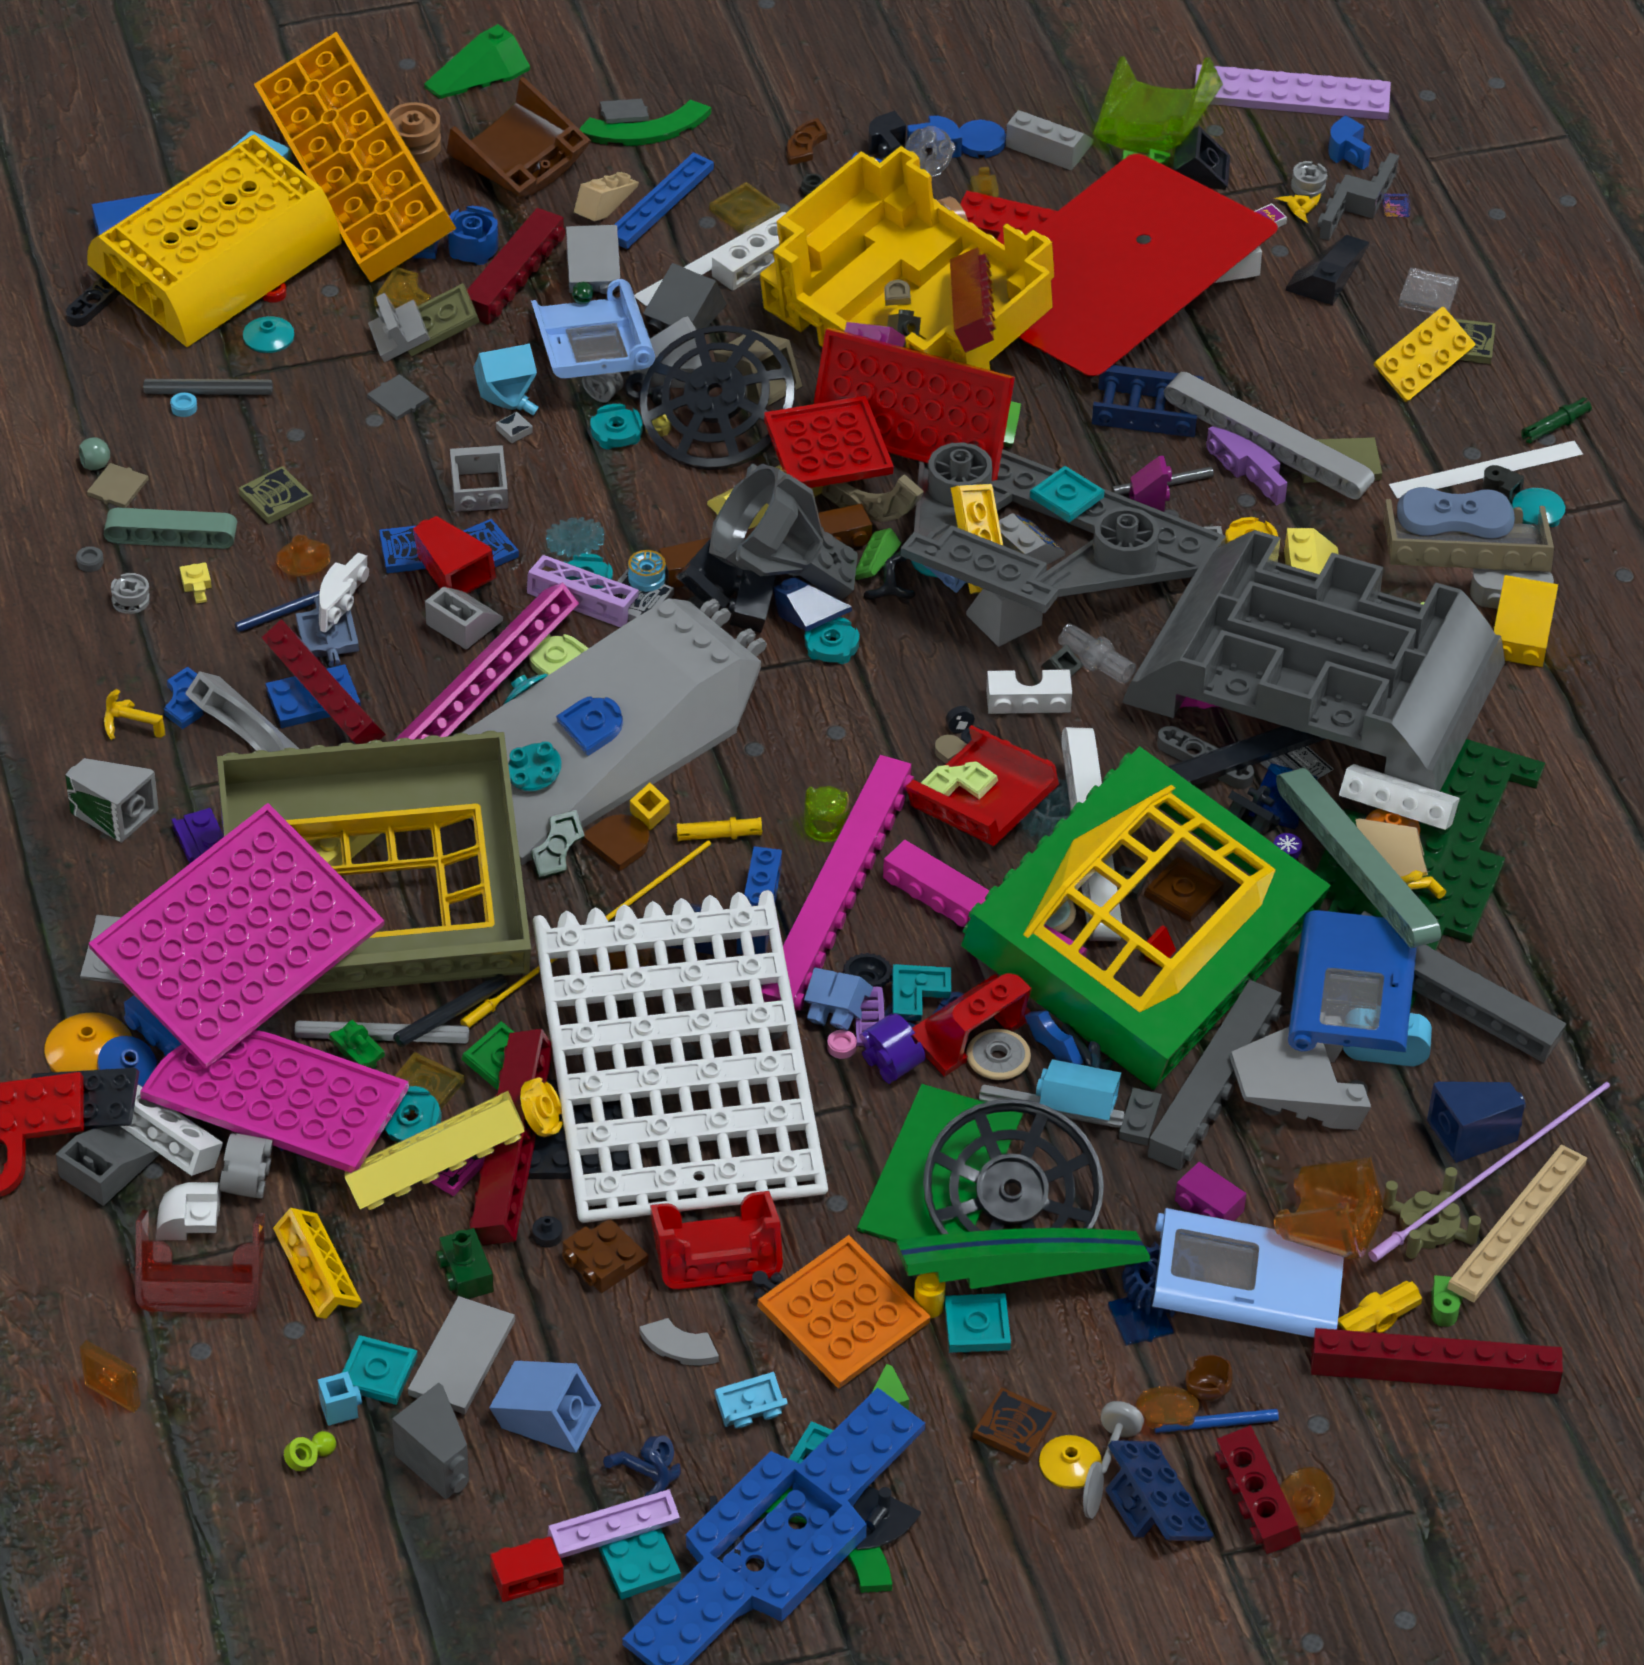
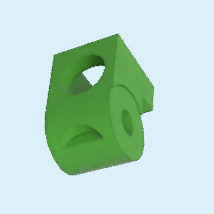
(1444, 1302)

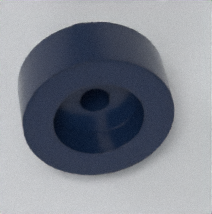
(662, 1445)

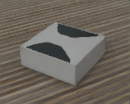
(514, 427)

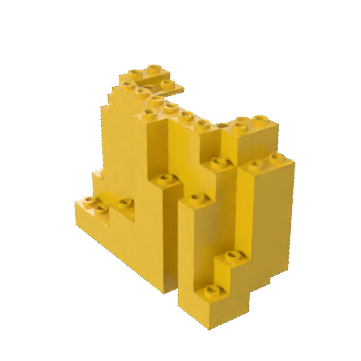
(885, 226)

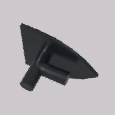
(884, 1517)

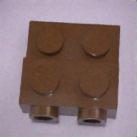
(603, 1255)

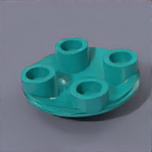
(1532, 498)
(534, 766)

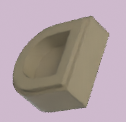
(897, 293)
(947, 747)

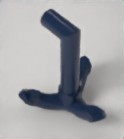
(658, 1471)

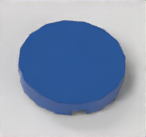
(982, 138)

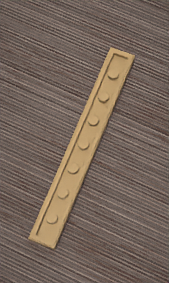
(1517, 1223)

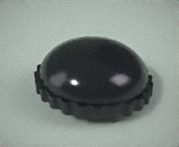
(869, 967)

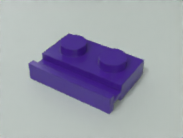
(197, 832)

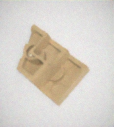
(1396, 844)

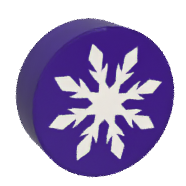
(1289, 843)

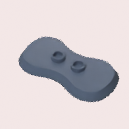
(1433, 512)

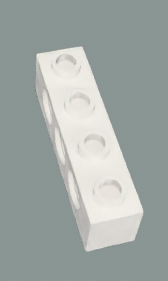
(746, 256)
(1399, 796)
(174, 1136)

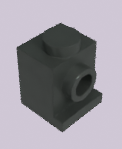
(905, 323)

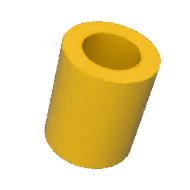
(930, 1294)

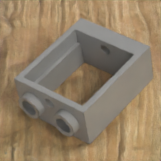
(490, 461)

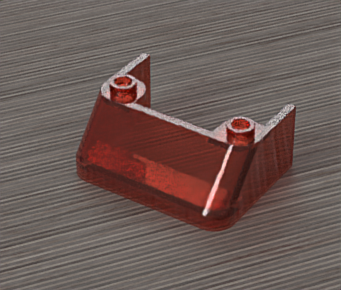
(197, 1287)

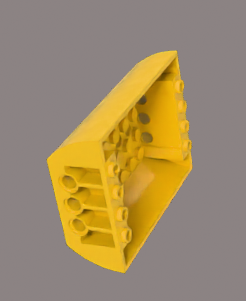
(232, 254)

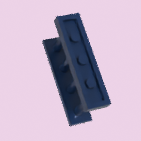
(1138, 383)

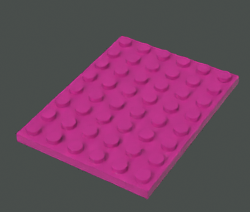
(236, 935)

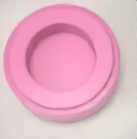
(841, 1044)

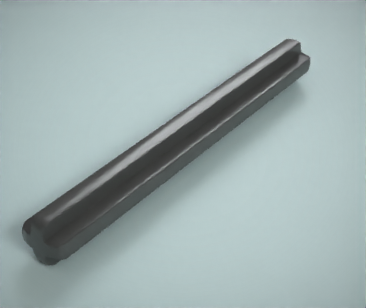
(209, 386)

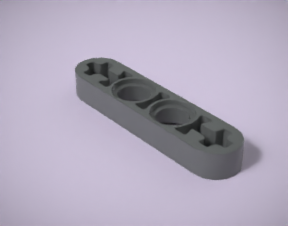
(1177, 742)

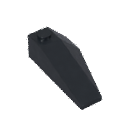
(1329, 271)

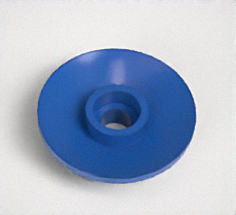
(113, 1053)

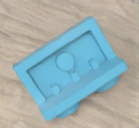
(750, 1400)

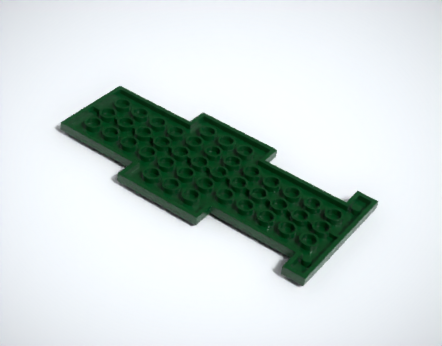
(1451, 854)

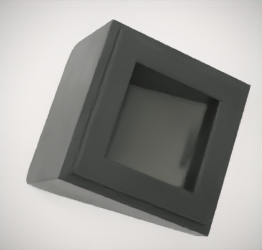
(1063, 660)

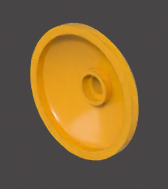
(78, 1040)

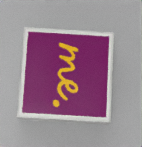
(1273, 213)

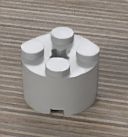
(246, 1165)

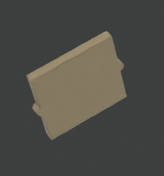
(117, 485)

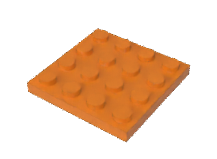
(843, 1311)

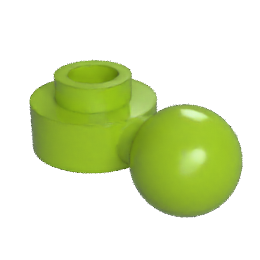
(322, 1444)

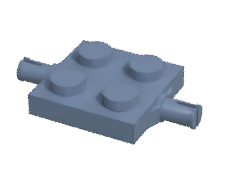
(337, 640)

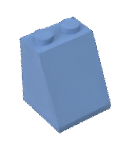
(546, 1403)

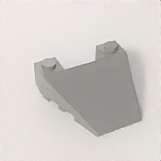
(1299, 1081)

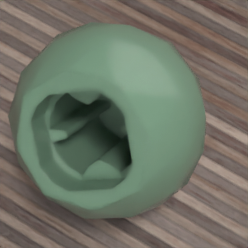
(94, 453)

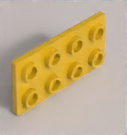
(1424, 354)

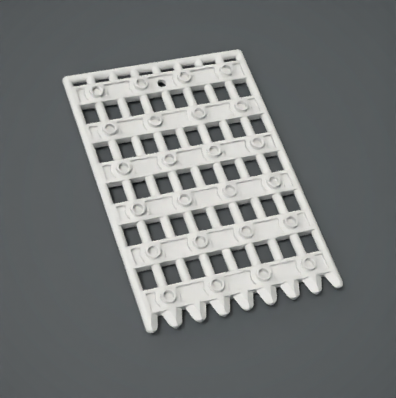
(681, 1076)

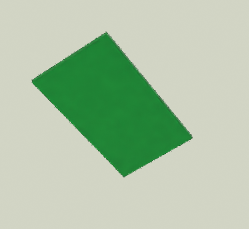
(898, 1201)

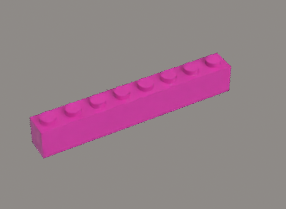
(938, 885)

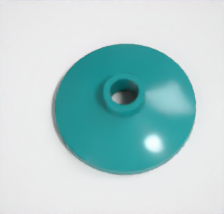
(268, 334)
(522, 684)

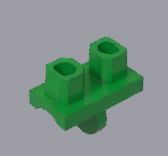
(357, 1044)

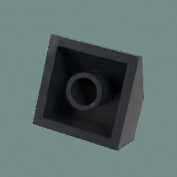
(1202, 160)

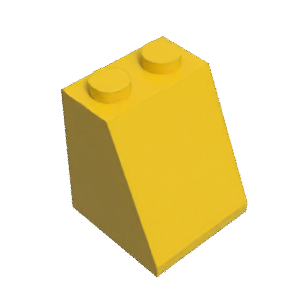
(1525, 619)

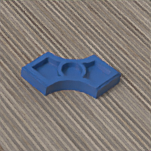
(181, 708)
(1048, 1034)

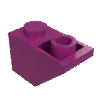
(1150, 484)

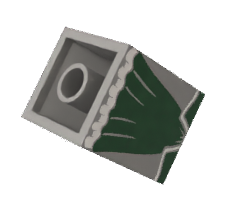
(112, 796)

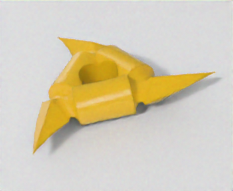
(1295, 202)

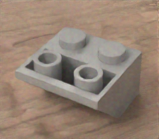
(459, 616)

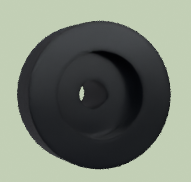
(547, 1231)

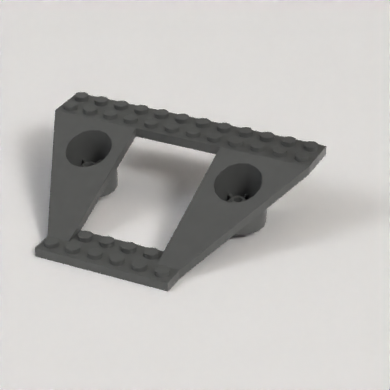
(1128, 548)

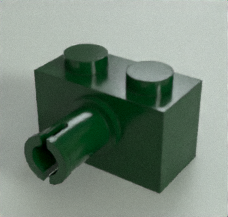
(465, 1264)

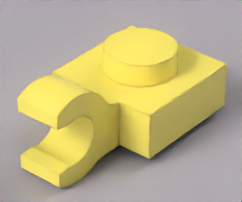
(196, 579)

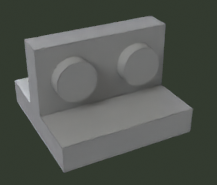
(397, 328)

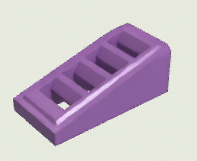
(874, 1002)

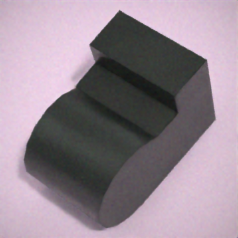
(1503, 481)

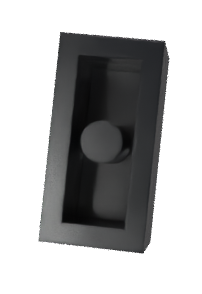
(751, 601)

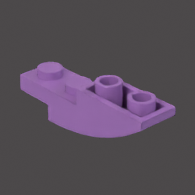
(1245, 457)

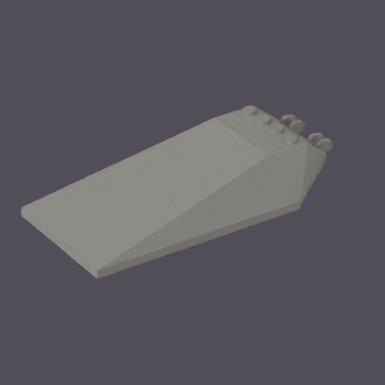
(678, 695)

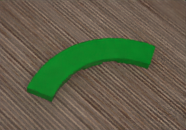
(647, 132)
(868, 1564)

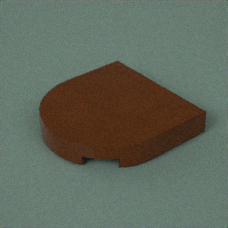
(618, 840)

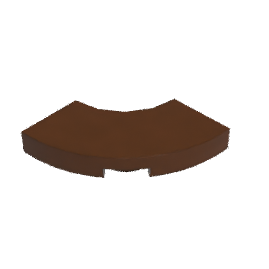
(803, 141)

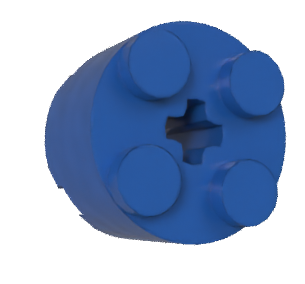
(474, 235)

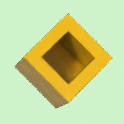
(650, 806)

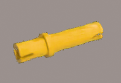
(719, 829)

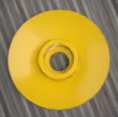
(1065, 1470)

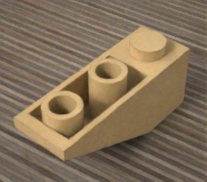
(603, 195)

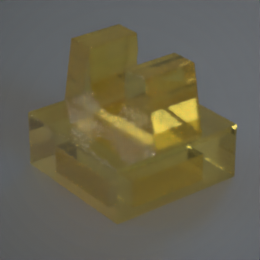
(984, 183)

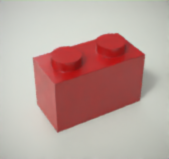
(527, 1568)

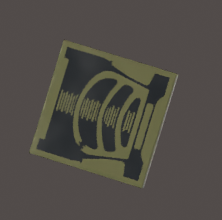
(1483, 337)
(275, 494)

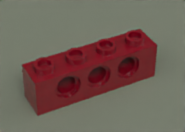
(1244, 1448)

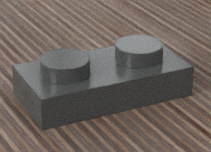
(1140, 1116)

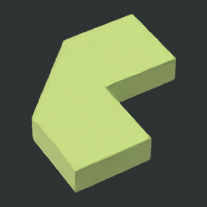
(971, 777)

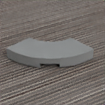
(679, 1345)

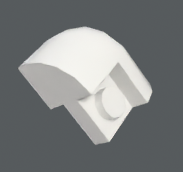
(188, 1209)

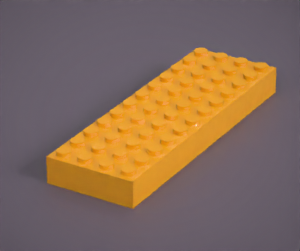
(355, 156)

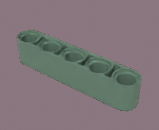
(170, 528)

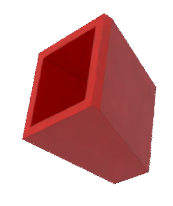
(453, 556)

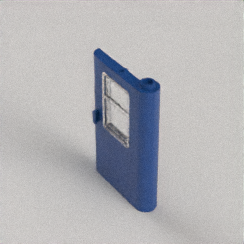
(1347, 983)

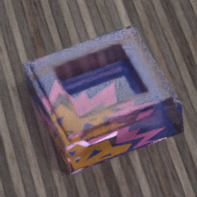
(1396, 205)

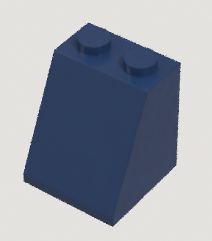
(1475, 1116)

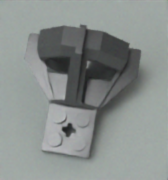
(787, 536)

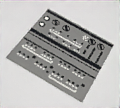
(1301, 758)

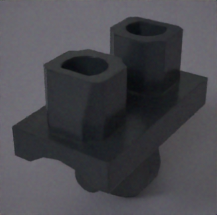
(1263, 818)

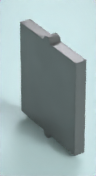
(624, 111)
(398, 397)

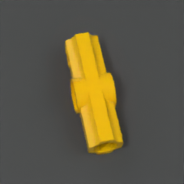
(1381, 1311)

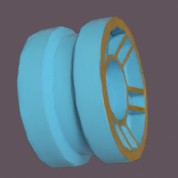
(646, 570)

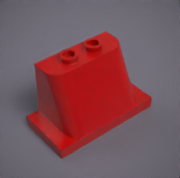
(947, 1030)

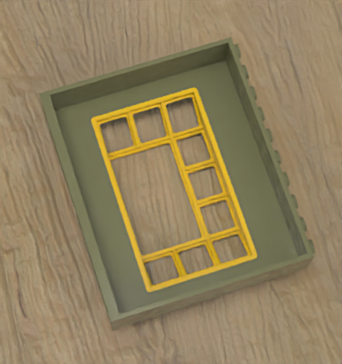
(398, 790)

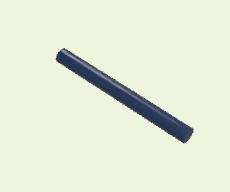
(276, 612)

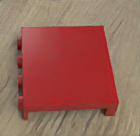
(1020, 787)

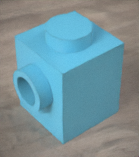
(339, 1398)

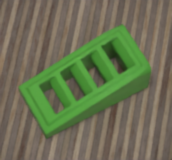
(879, 549)

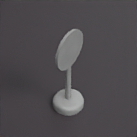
(1121, 1421)

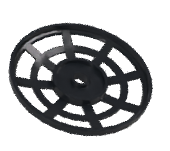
(718, 408)
(1012, 1169)

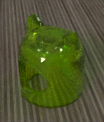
(828, 805)

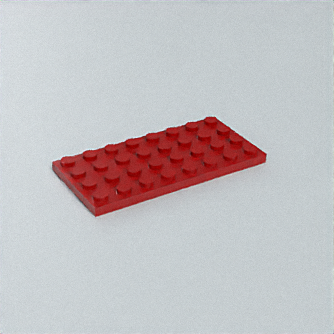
(917, 396)

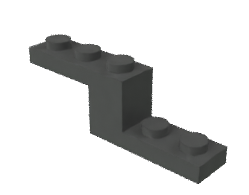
(1358, 196)

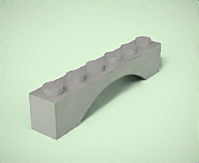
(229, 707)

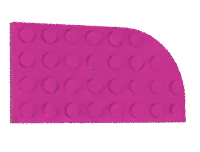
(283, 1094)

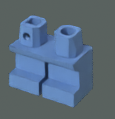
(835, 994)

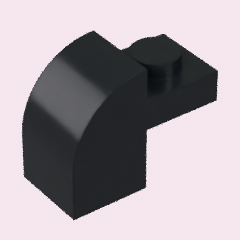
(886, 134)

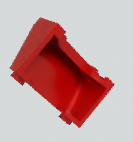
(718, 1248)

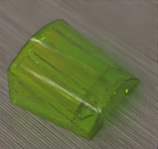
(1152, 116)

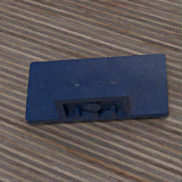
(1151, 1493)

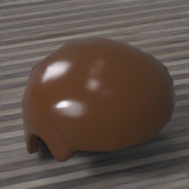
(1209, 1377)

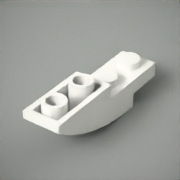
(338, 588)

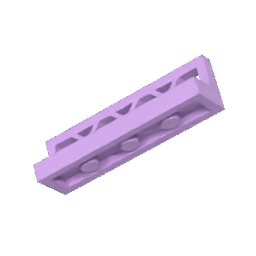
(592, 602)
(614, 1523)

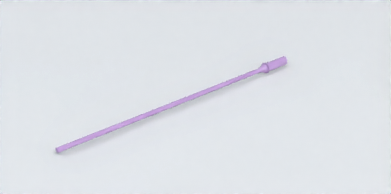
(1397, 1238)

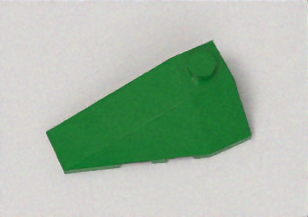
(485, 59)

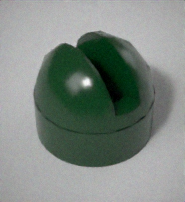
(582, 292)

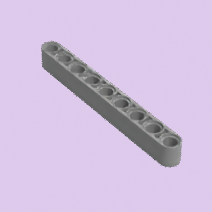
(1270, 434)

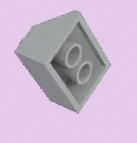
(1046, 140)

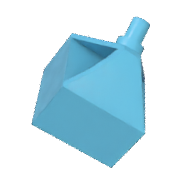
(506, 377)

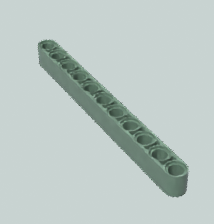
(1358, 858)

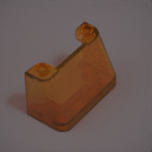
(1336, 1210)

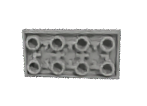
(463, 1352)

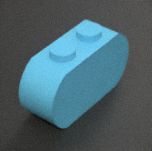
(1417, 1046)

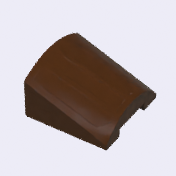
(523, 146)

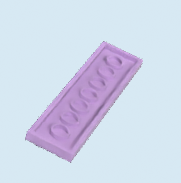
(1302, 93)

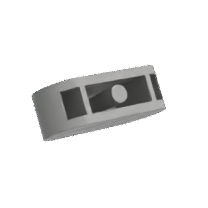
(1487, 584)

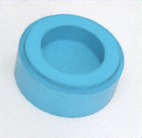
(183, 404)

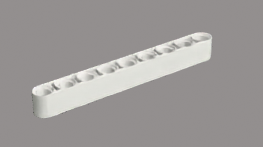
(1081, 775)

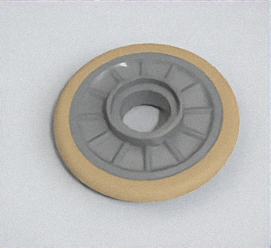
(1008, 1067)

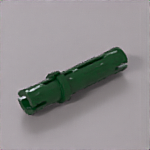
(1564, 416)

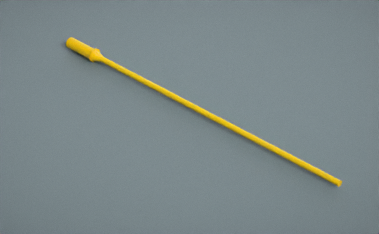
(490, 1005)

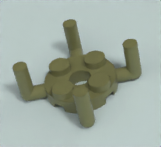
(1448, 1219)

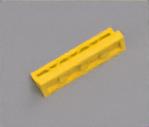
(312, 1262)

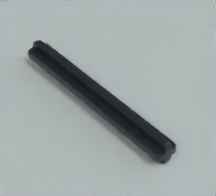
(450, 1010)

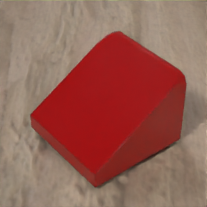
(1162, 942)

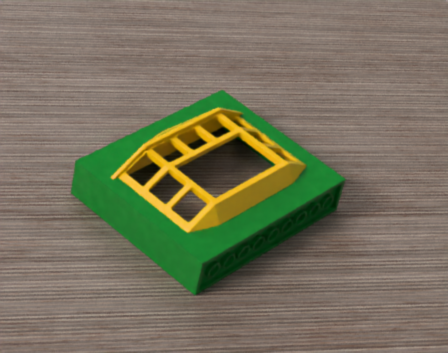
(1203, 978)

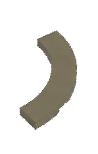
(878, 507)

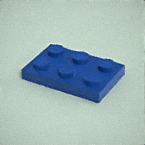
(296, 705)

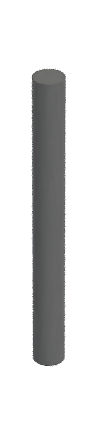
(1176, 479)

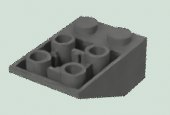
(103, 1161)

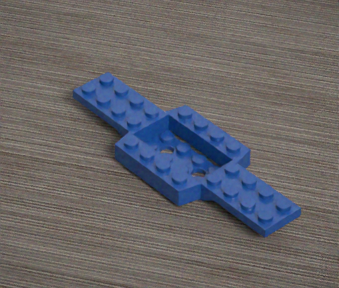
(794, 1559)

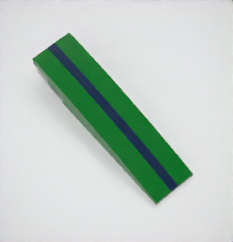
(1019, 1254)

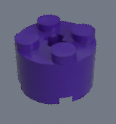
(891, 1047)

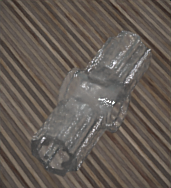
(1097, 653)

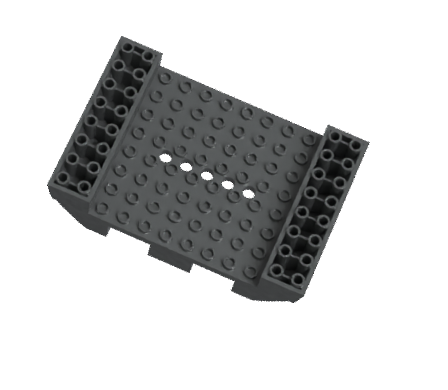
(1326, 656)

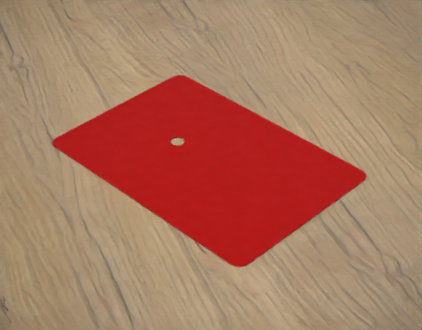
(1120, 291)

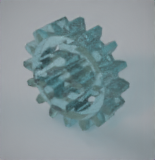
(575, 537)

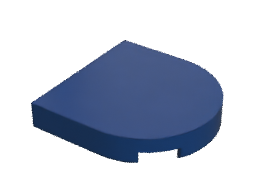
(592, 722)

